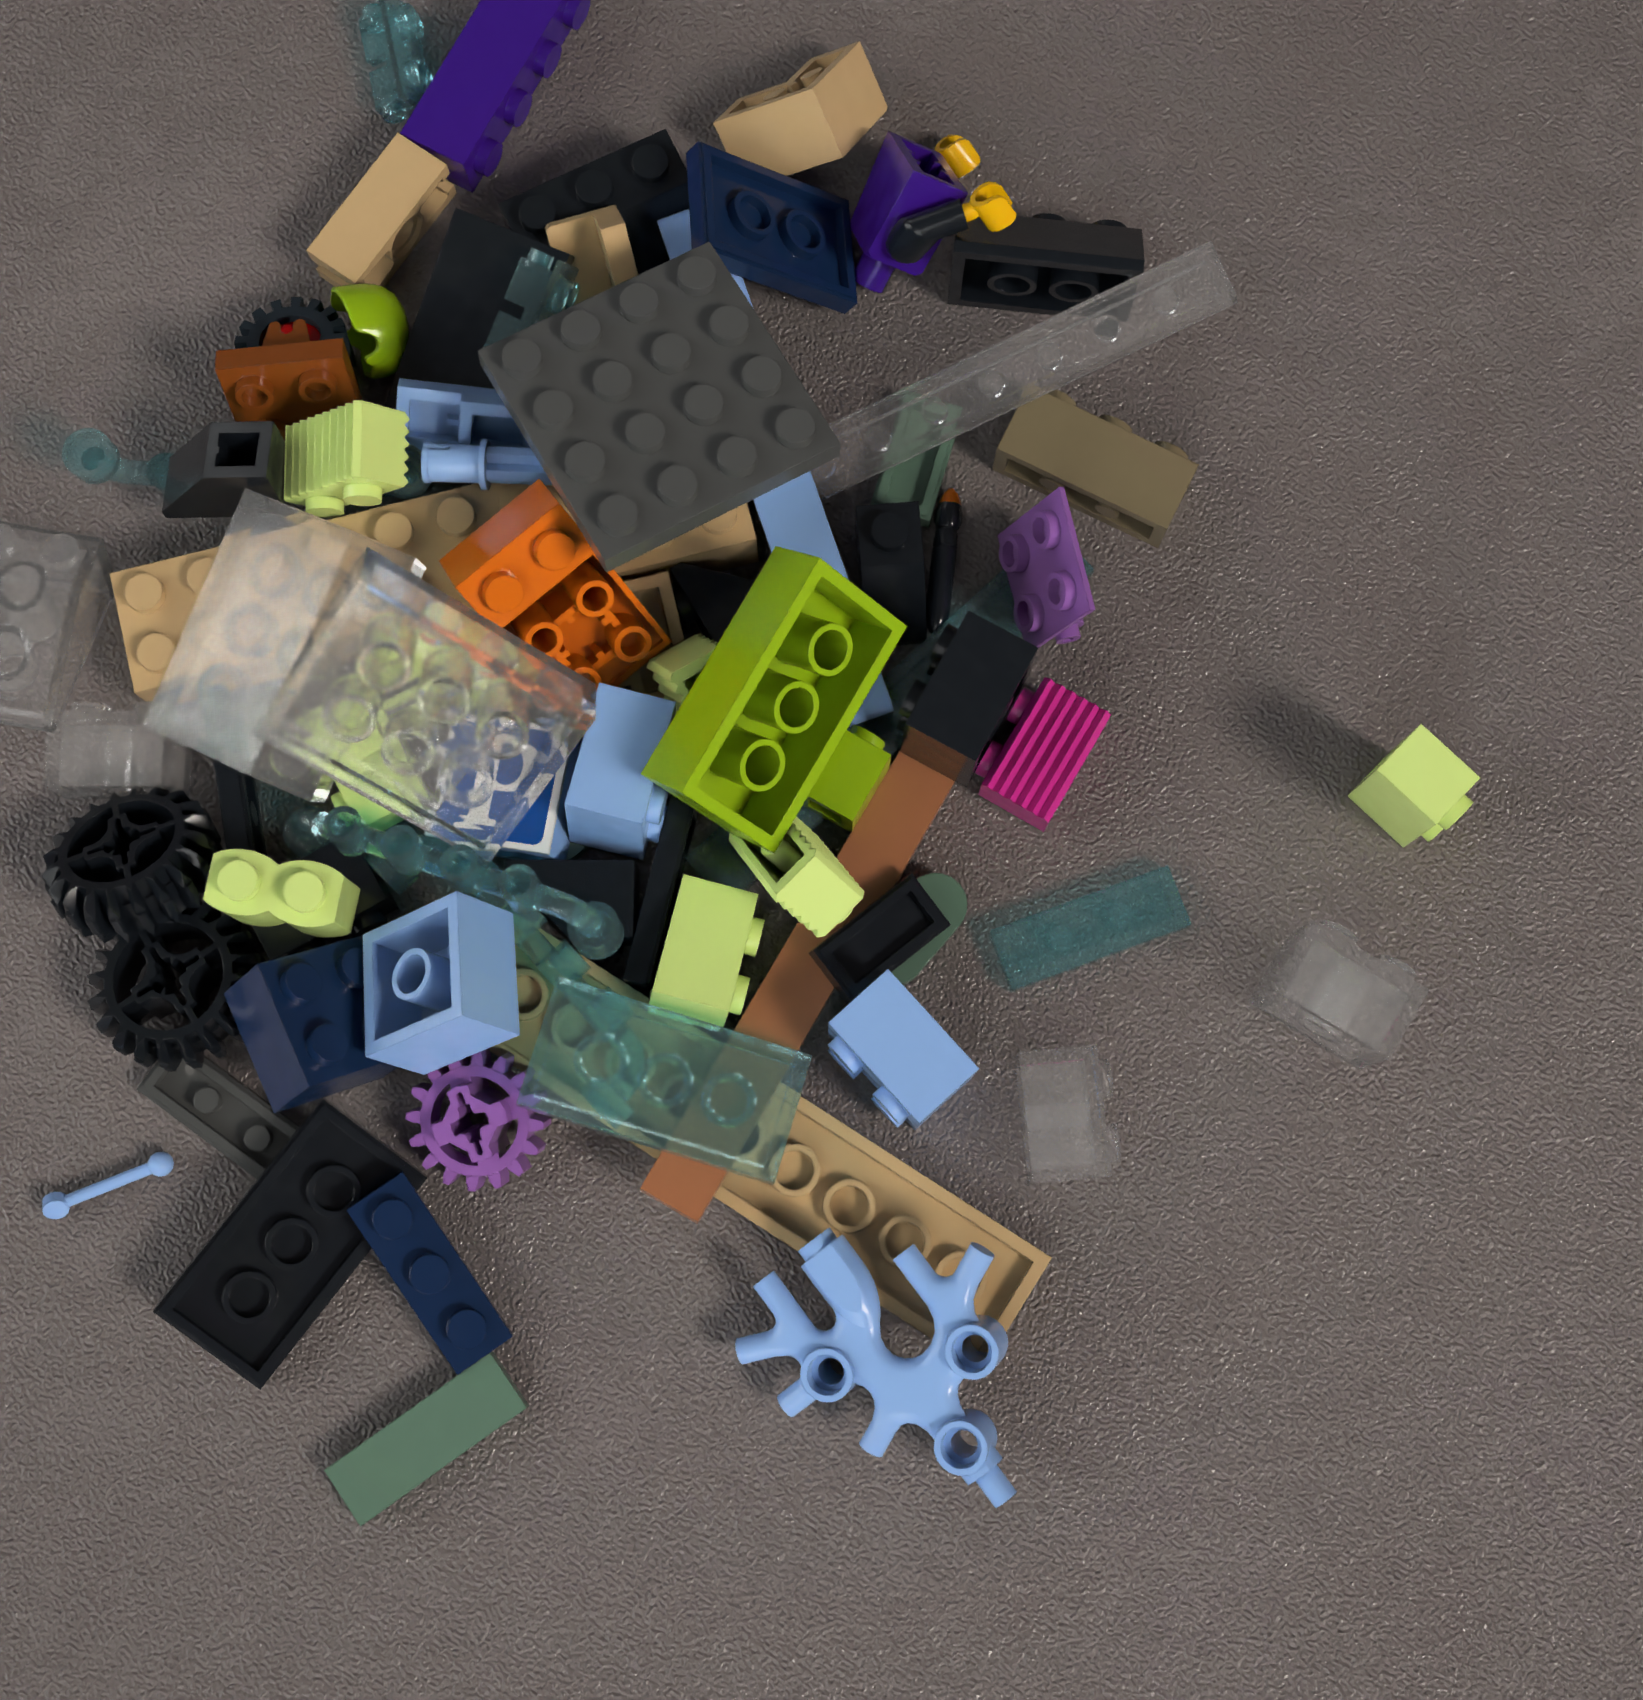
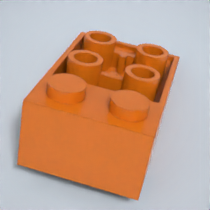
(547, 587)

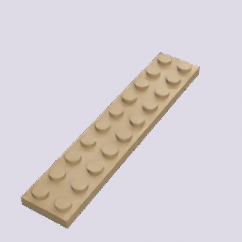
(841, 1183)

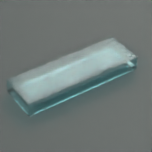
(1089, 928)

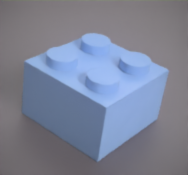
(608, 797)
(440, 984)
(899, 1052)

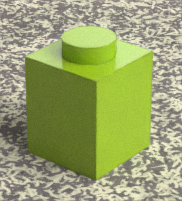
(850, 778)

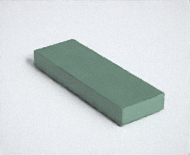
(426, 1438)

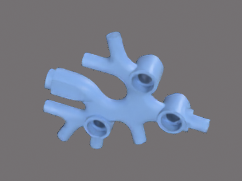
(903, 1389)

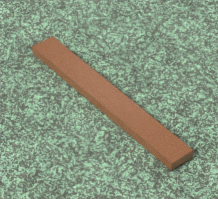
(795, 985)

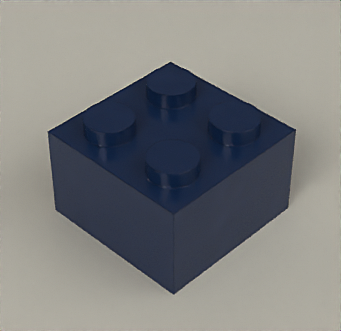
(306, 1023)

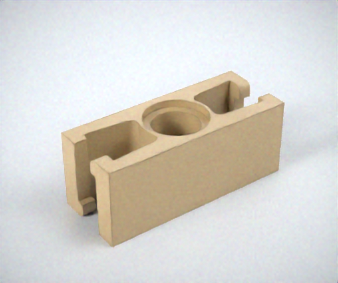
(383, 216)

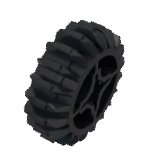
(131, 863)
(130, 1005)

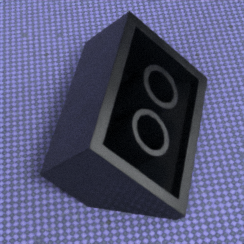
(640, 179)
(1042, 263)

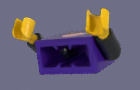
(917, 202)

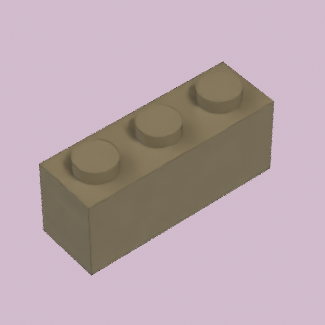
(1098, 463)

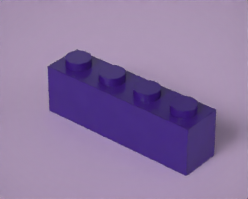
(490, 82)

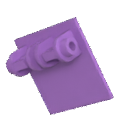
(1046, 572)

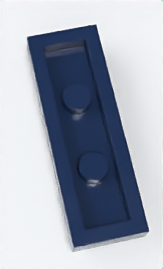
(430, 1272)

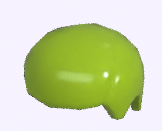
(377, 326)

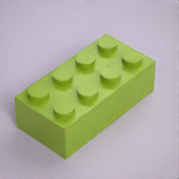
(775, 698)

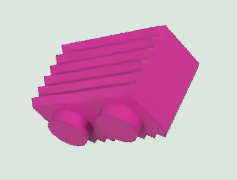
(1042, 753)

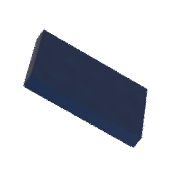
(772, 227)

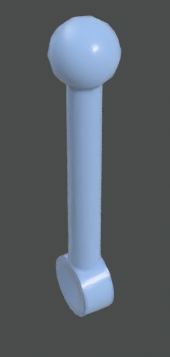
(57, 1204)

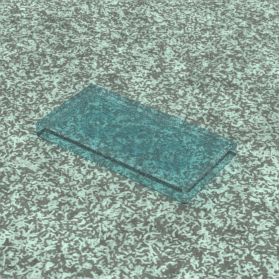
(664, 1080)

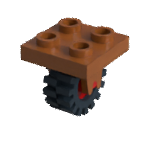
(288, 365)

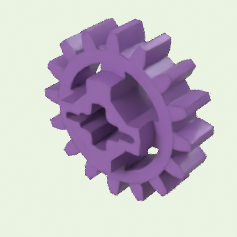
(484, 1143)

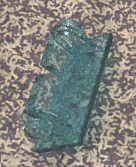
(393, 35)
(538, 291)

